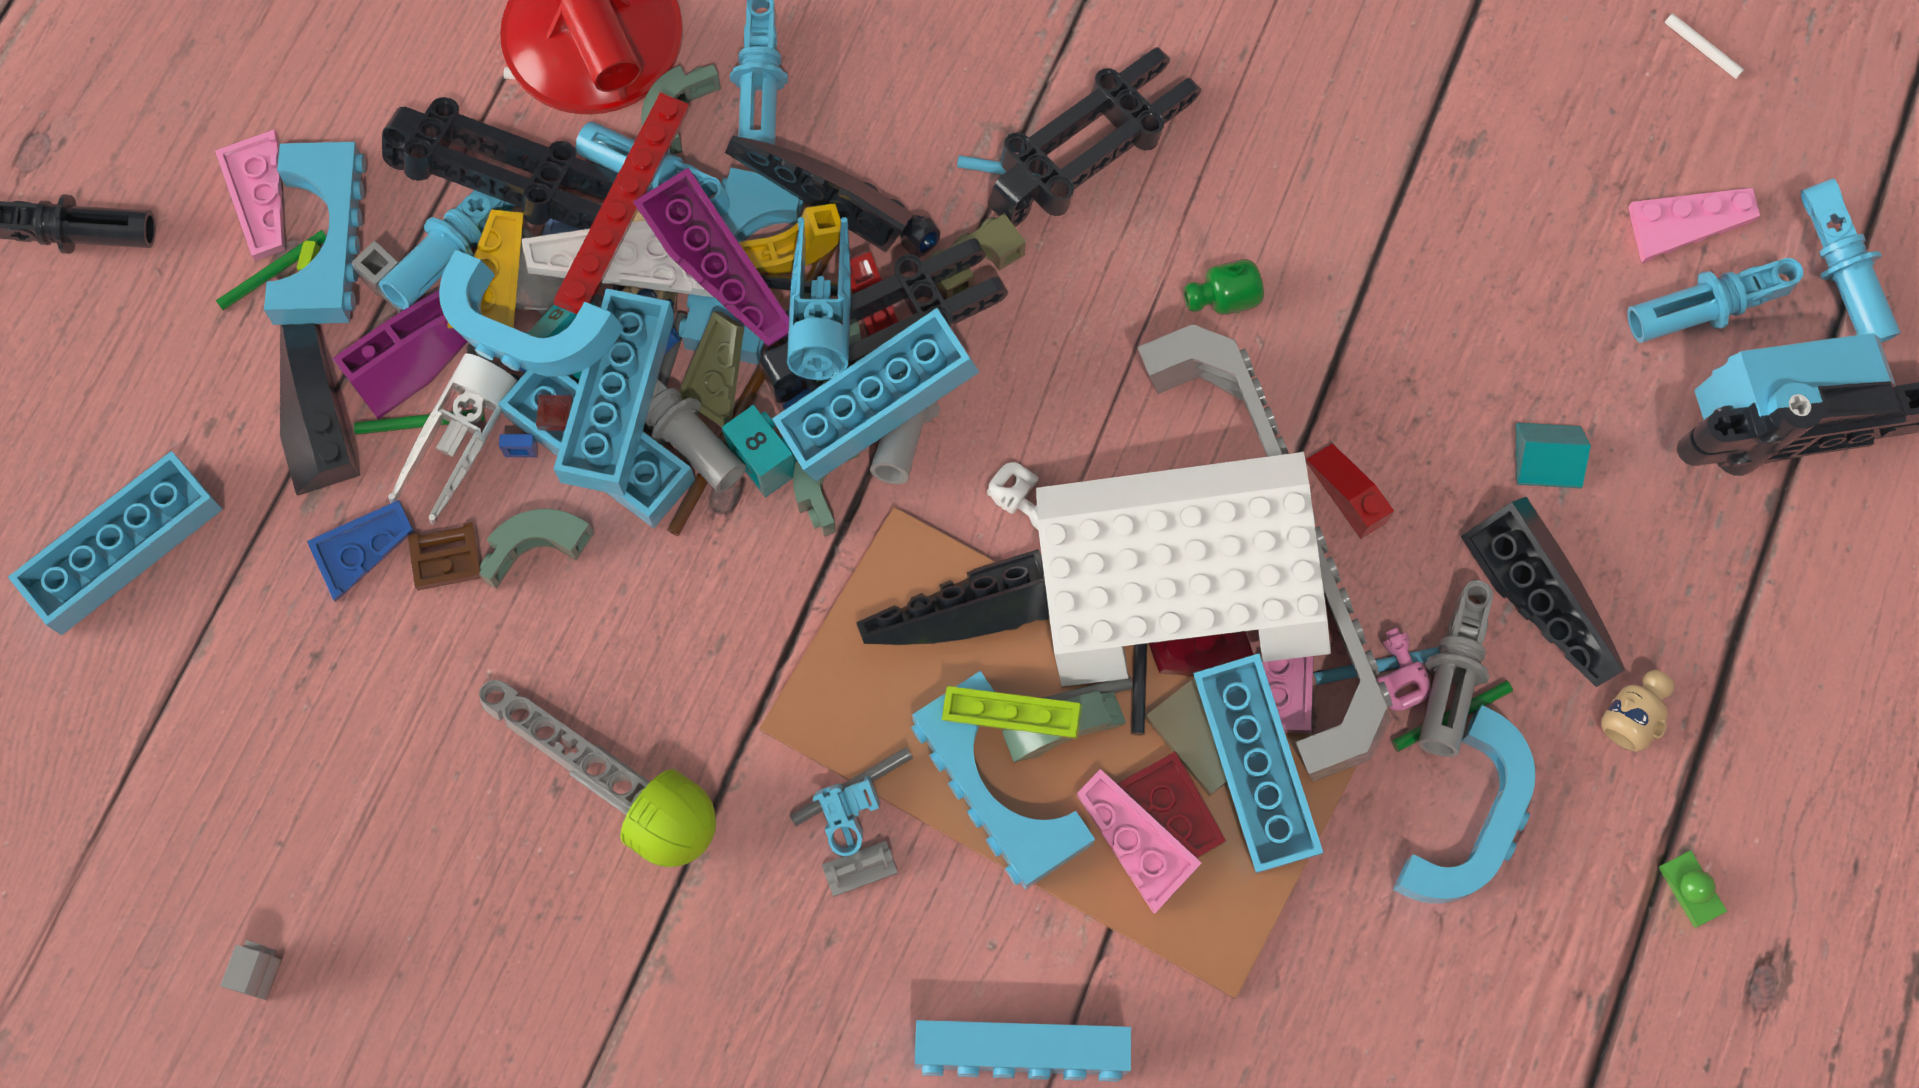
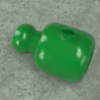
(1227, 288)

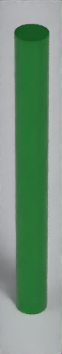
(266, 273)
(399, 423)
(1484, 698)

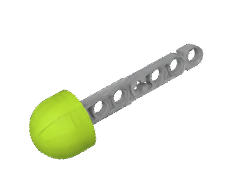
(665, 818)

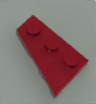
(1199, 653)
(1175, 804)

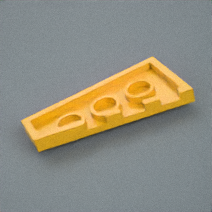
(500, 252)

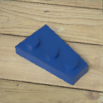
(358, 546)

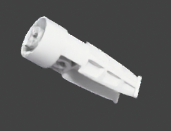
(479, 385)

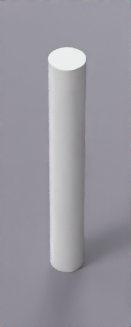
(1704, 46)

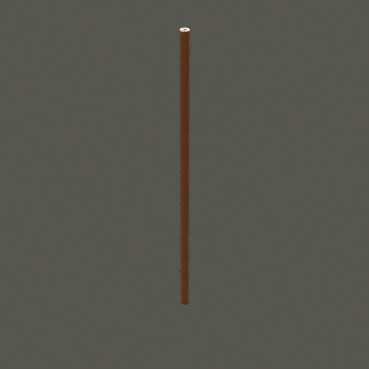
(743, 404)

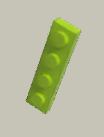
(1012, 712)

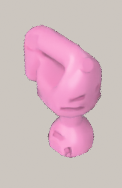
(1408, 673)

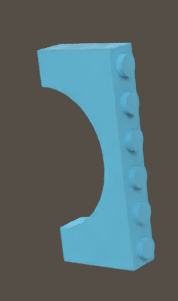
(753, 206)
(325, 285)
(1027, 844)

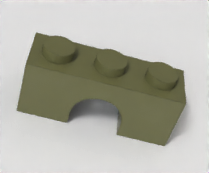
(1002, 247)

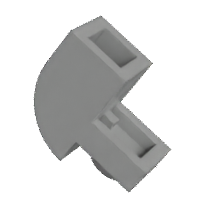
(373, 266)

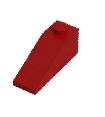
(864, 274)
(1351, 490)

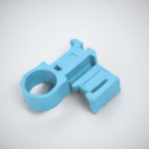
(840, 806)

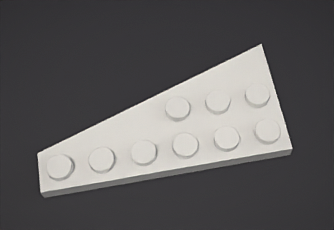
(638, 262)

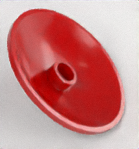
(590, 51)

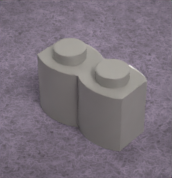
(251, 970)

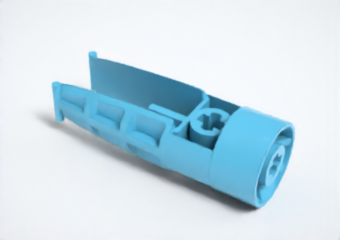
(817, 342)

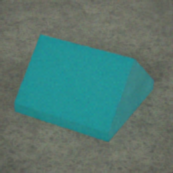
(1551, 455)

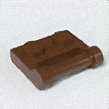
(445, 565)

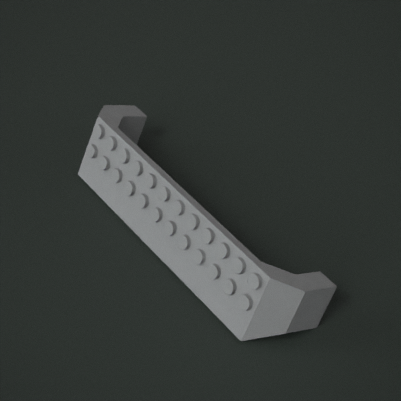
(1217, 359)

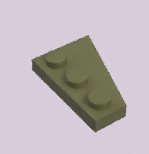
(715, 368)

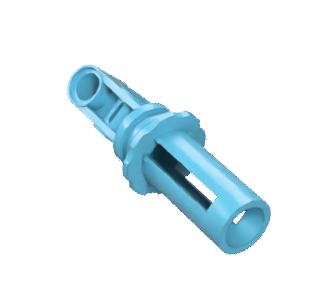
(759, 71)
(612, 149)
(427, 261)
(1849, 262)
(1714, 299)

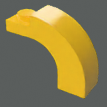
(777, 252)

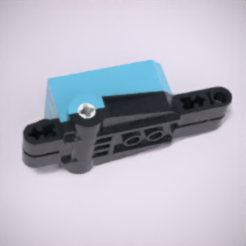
(1798, 404)

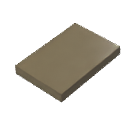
(1186, 730)

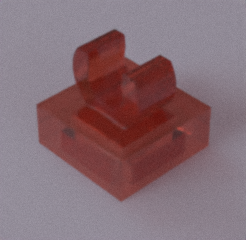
(553, 412)

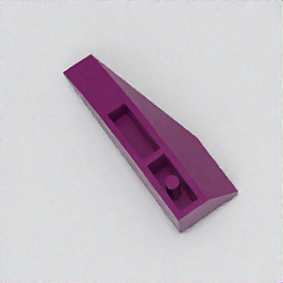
(400, 355)

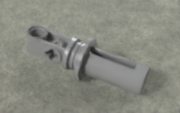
(678, 423)
(897, 448)
(1457, 663)

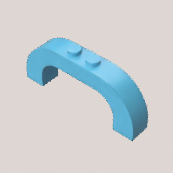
(564, 354)
(1516, 771)

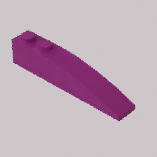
(710, 254)

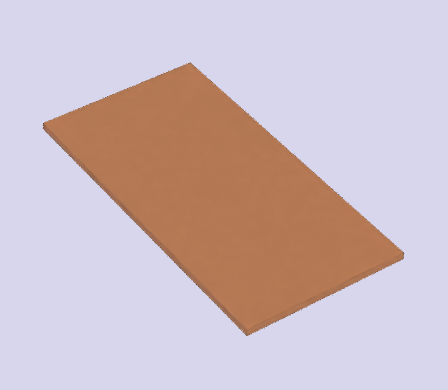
(856, 706)

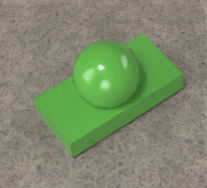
(1693, 889)

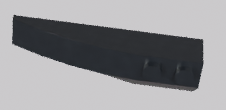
(818, 184)
(311, 414)
(1539, 580)
(985, 603)

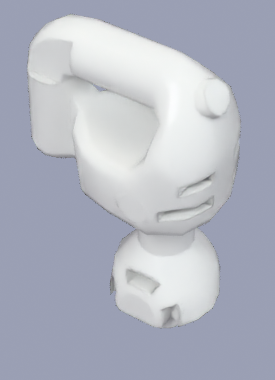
(1014, 497)

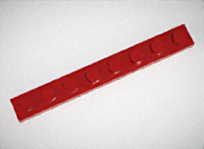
(618, 207)

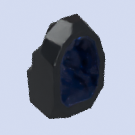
(920, 235)

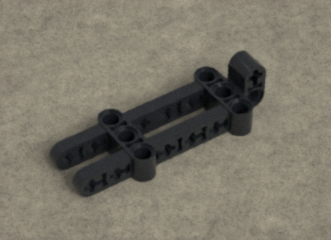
(421, 148)
(1020, 187)
(786, 384)

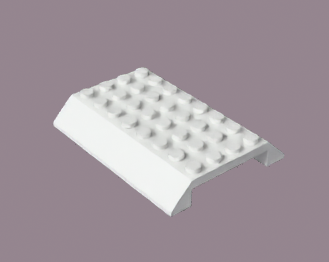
(1181, 561)

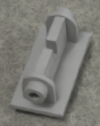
(859, 869)

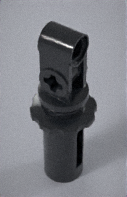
(74, 224)

